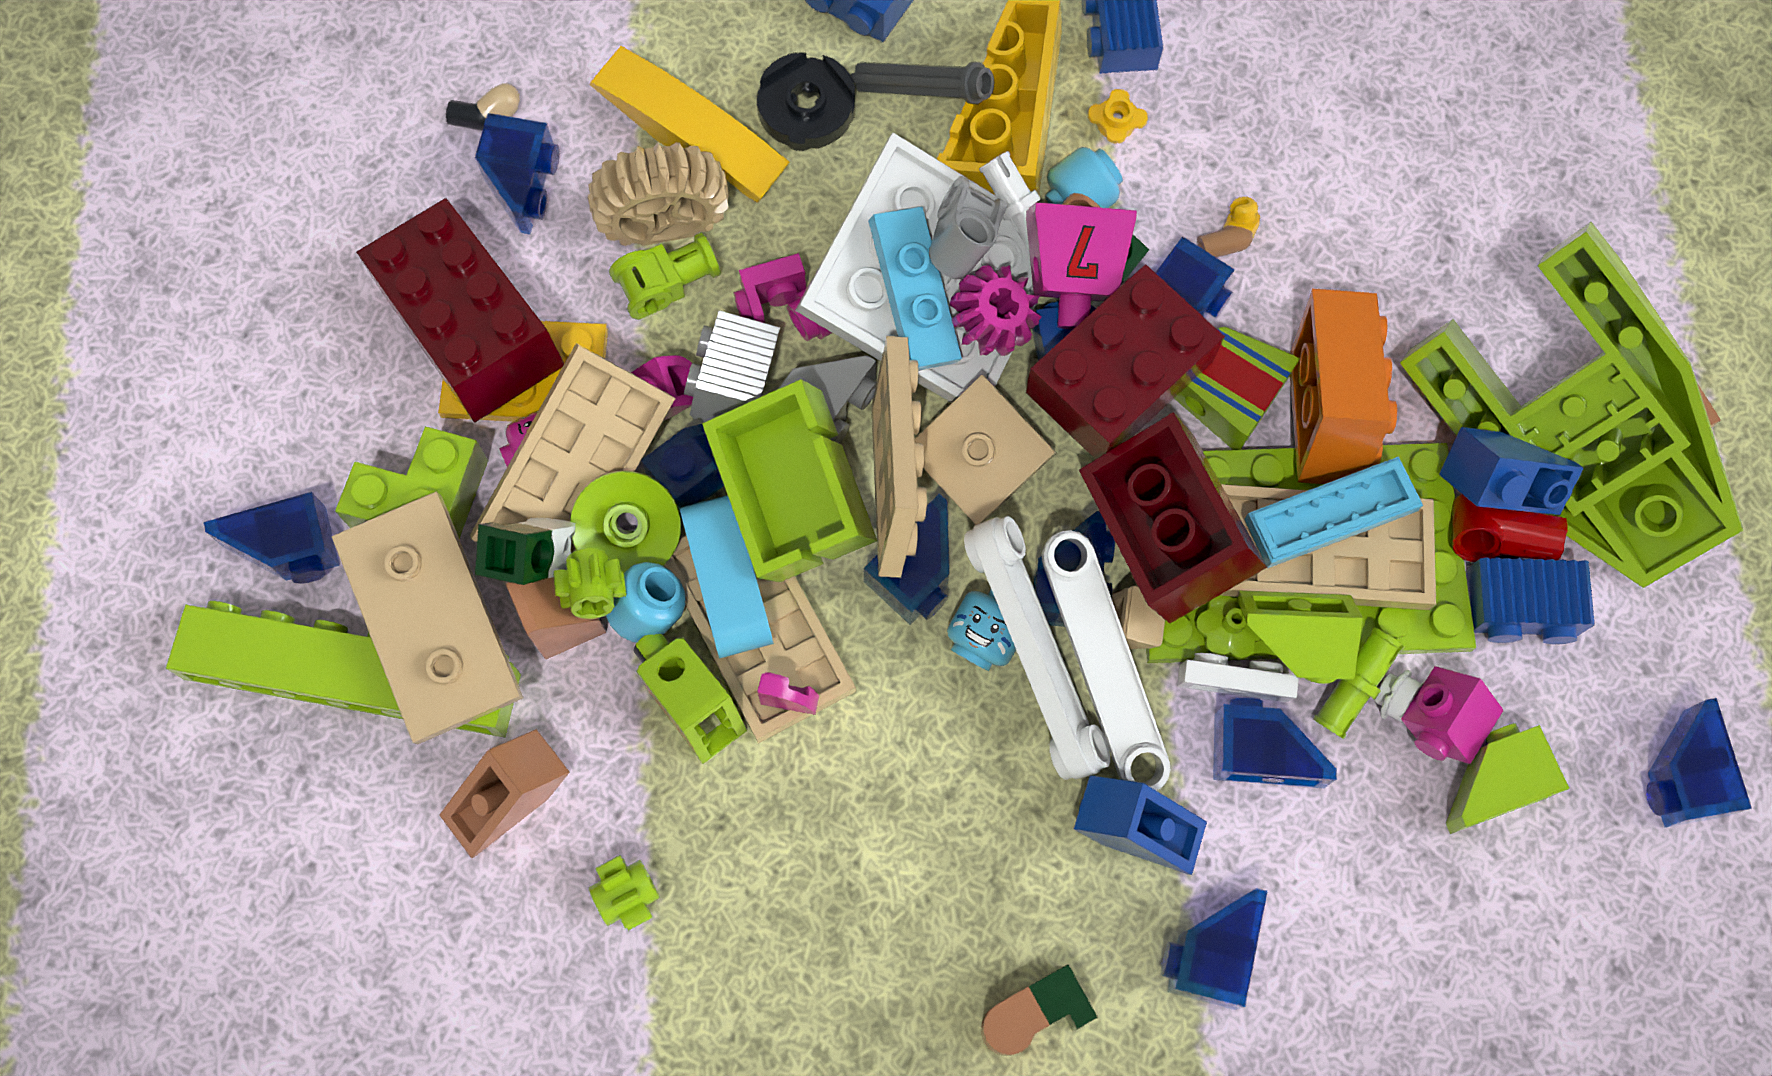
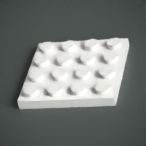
(849, 286)

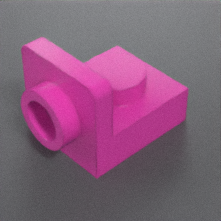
(769, 282)

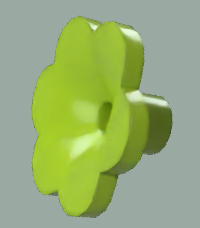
(1222, 633)

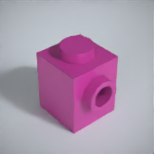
(1452, 715)

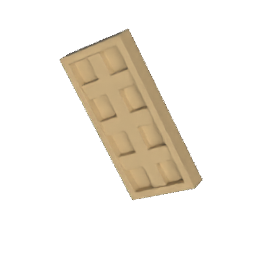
(587, 427)
(897, 458)
(1377, 567)
(798, 651)

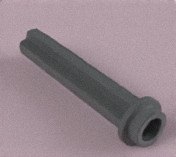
(969, 82)

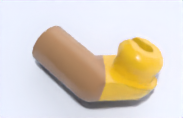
(1237, 230)

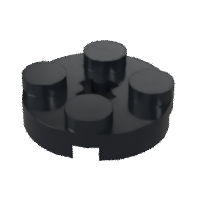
(811, 126)

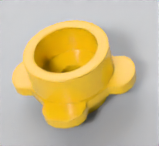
(1113, 128)

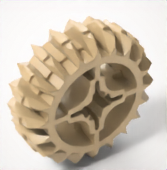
(658, 194)

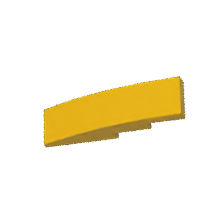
(681, 115)

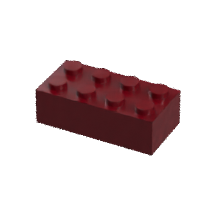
(461, 309)

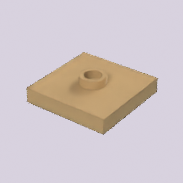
(982, 450)

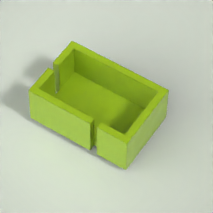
(789, 482)

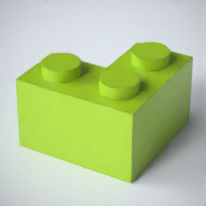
(440, 464)

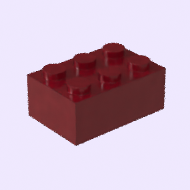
(1123, 363)
(1171, 519)

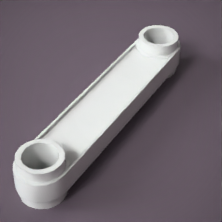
(998, 551)
(1105, 660)

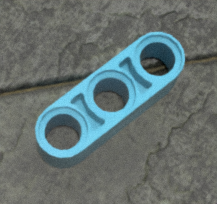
(726, 577)

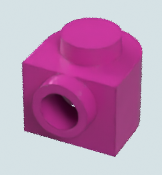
(669, 375)

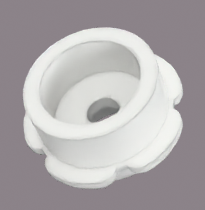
(1397, 694)

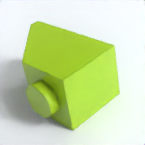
(1307, 631)
(1506, 776)

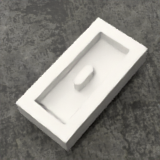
(1260, 681)

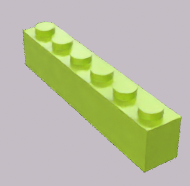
(293, 662)

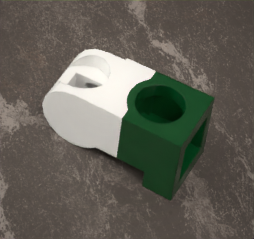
(523, 550)

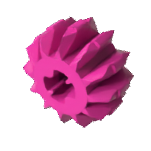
(1007, 301)

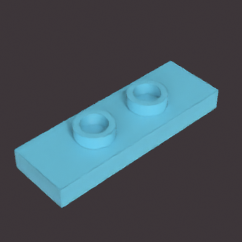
(914, 287)
(1333, 512)

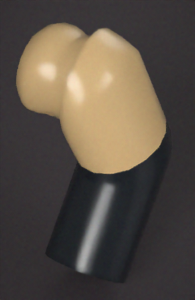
(499, 100)

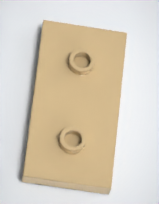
(427, 618)

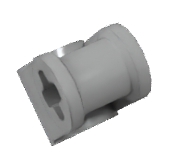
(964, 229)

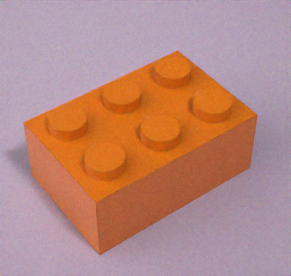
(1340, 386)

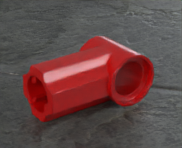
(1491, 531)

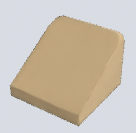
(1139, 622)

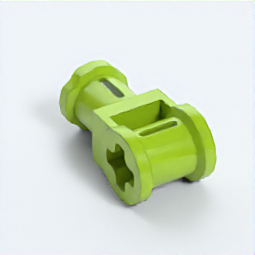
(662, 274)

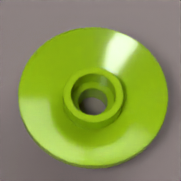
(634, 493)

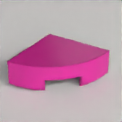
(776, 692)

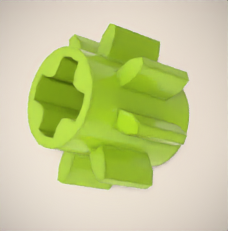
(589, 583)
(623, 892)

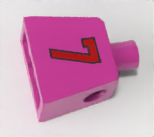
(1077, 255)

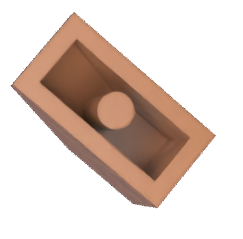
(546, 623)
(503, 790)

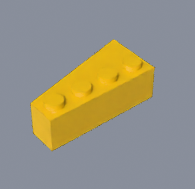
(1018, 112)

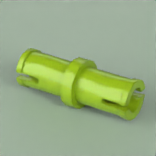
(1351, 695)

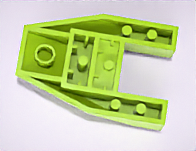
(1629, 417)

